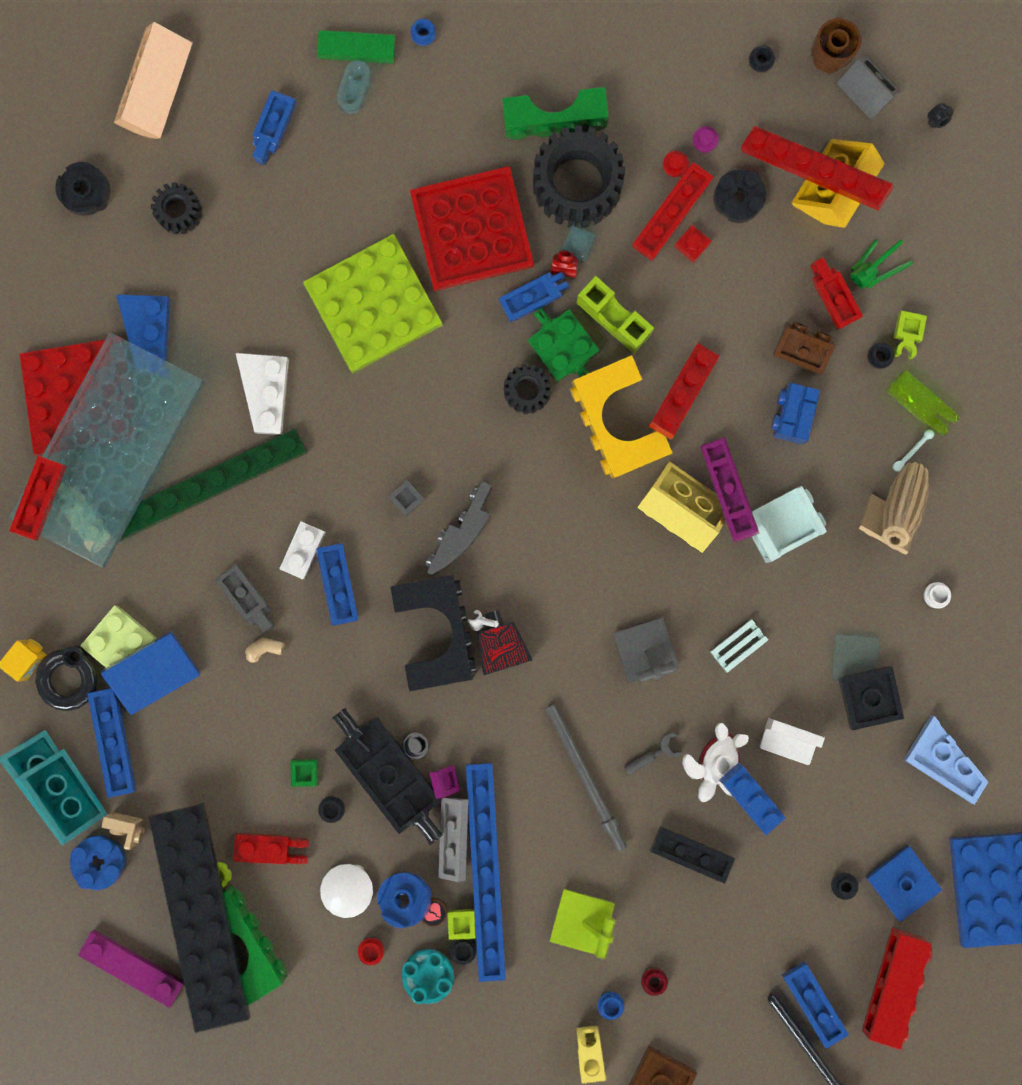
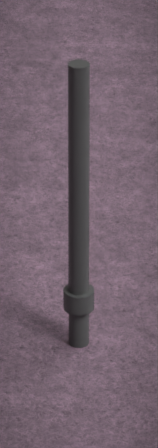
(609, 823)

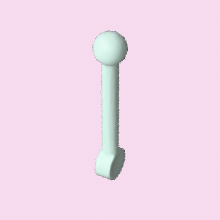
(928, 434)

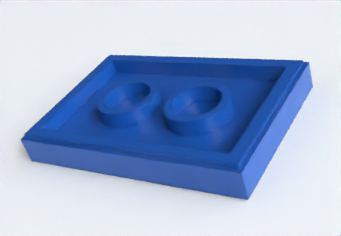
(150, 673)

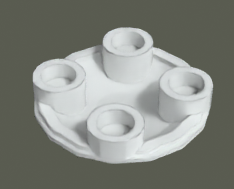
(346, 890)

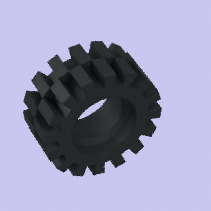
(170, 195)
(532, 374)

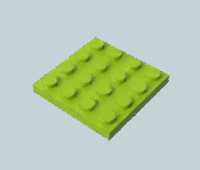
(372, 303)

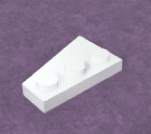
(265, 390)

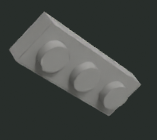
(454, 839)

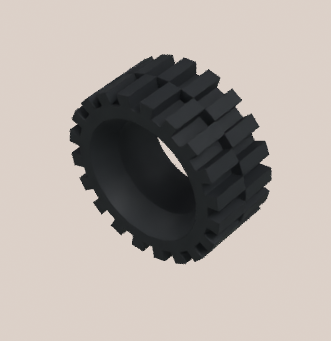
(584, 147)

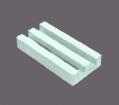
(755, 632)

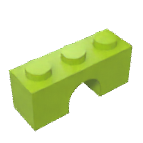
(602, 306)

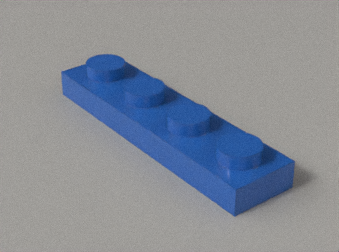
(112, 743)

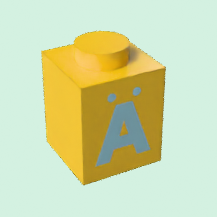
(22, 659)

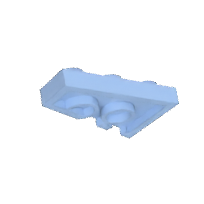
(942, 760)

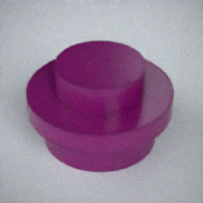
(705, 139)

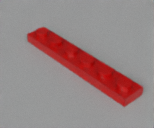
(817, 168)

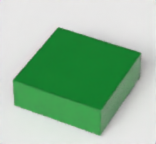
(304, 772)

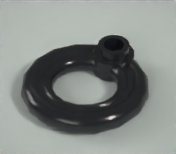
(84, 667)

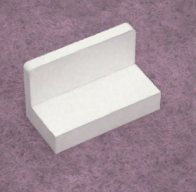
(790, 741)

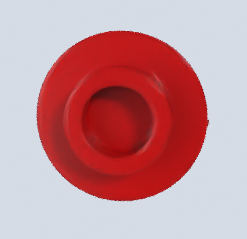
(564, 262)

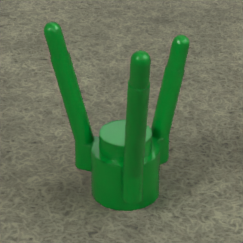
(865, 274)

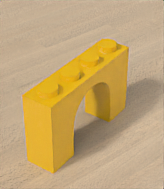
(592, 393)

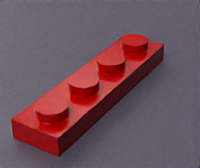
(672, 211)
(684, 391)

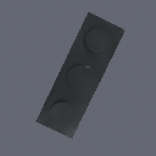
(692, 854)

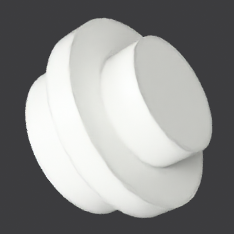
(937, 595)

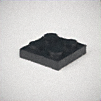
(871, 698)

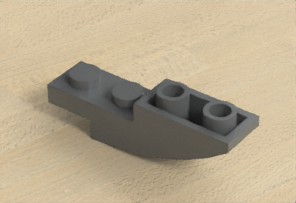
(456, 541)

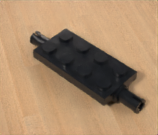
(388, 775)

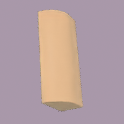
(153, 81)

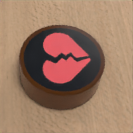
(436, 913)

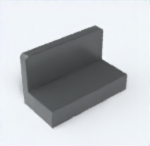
(868, 87)

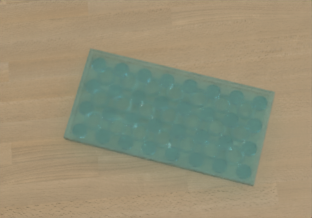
(113, 445)

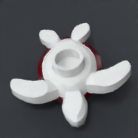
(715, 761)

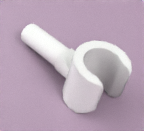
(480, 621)

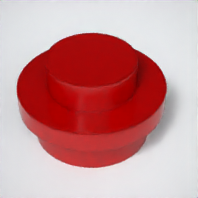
(675, 164)
(371, 951)

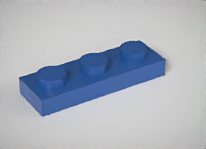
(336, 584)
(752, 798)
(815, 1004)

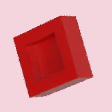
(692, 243)

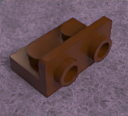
(804, 347)

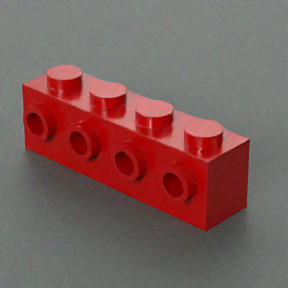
(897, 988)

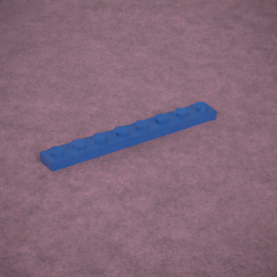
(485, 872)

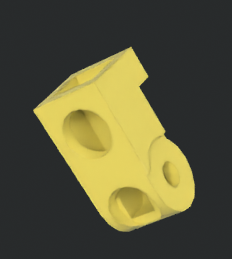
(590, 1054)

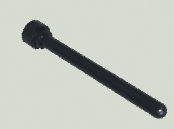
(802, 1040)

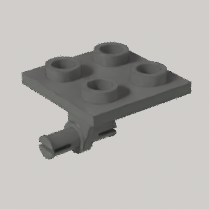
(646, 651)

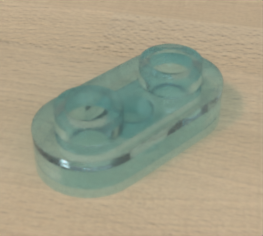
(354, 88)

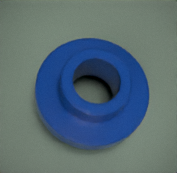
(423, 25)

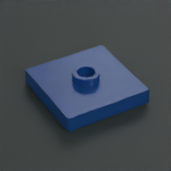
(903, 883)

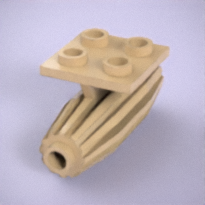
(901, 514)

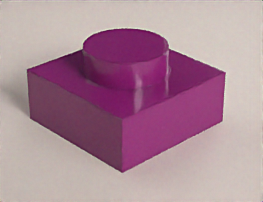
(444, 781)

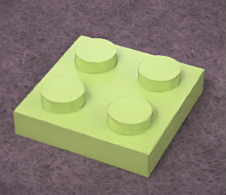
(116, 637)

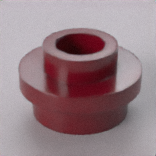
(660, 987)

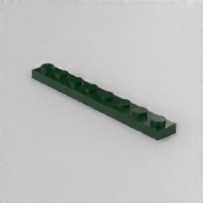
(215, 481)

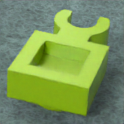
(909, 329)

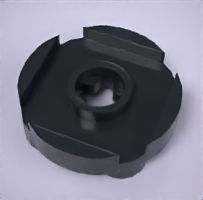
(747, 182)
(83, 204)

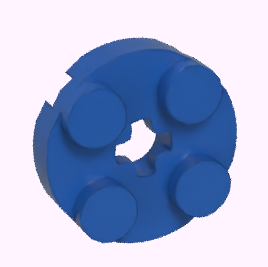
(86, 873)
(418, 893)

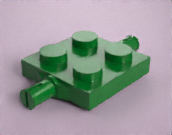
(563, 345)

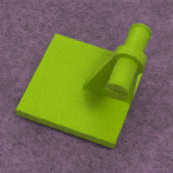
(584, 923)

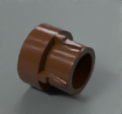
(835, 45)

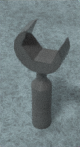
(651, 756)

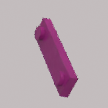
(729, 490)
(131, 968)

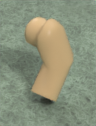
(261, 646)

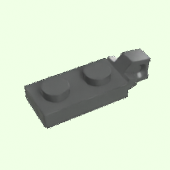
(245, 597)

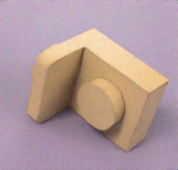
(121, 824)

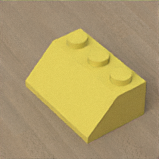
(684, 507)

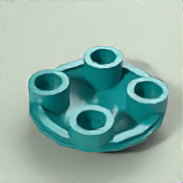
(427, 976)

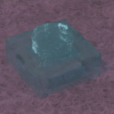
(579, 242)

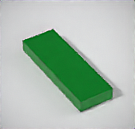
(356, 46)

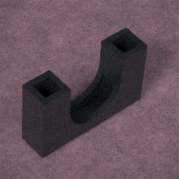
(455, 663)

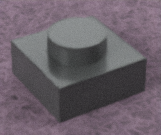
(406, 498)

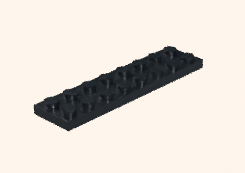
(199, 918)

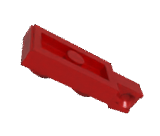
(835, 294)

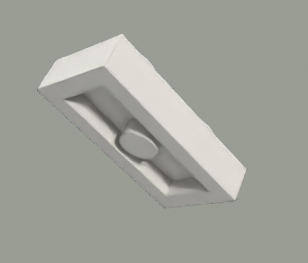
(302, 550)

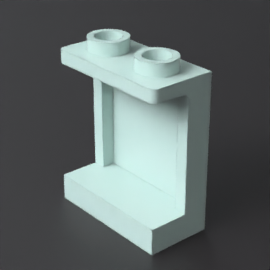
(787, 523)

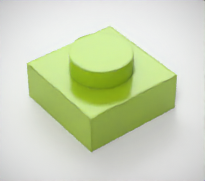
(461, 924)

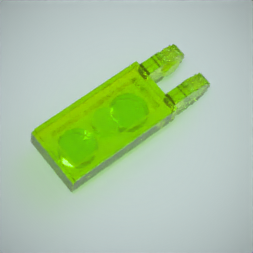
(921, 402)

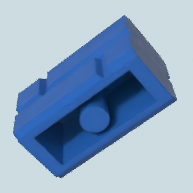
(795, 413)

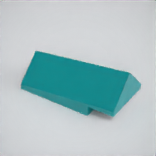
(53, 786)

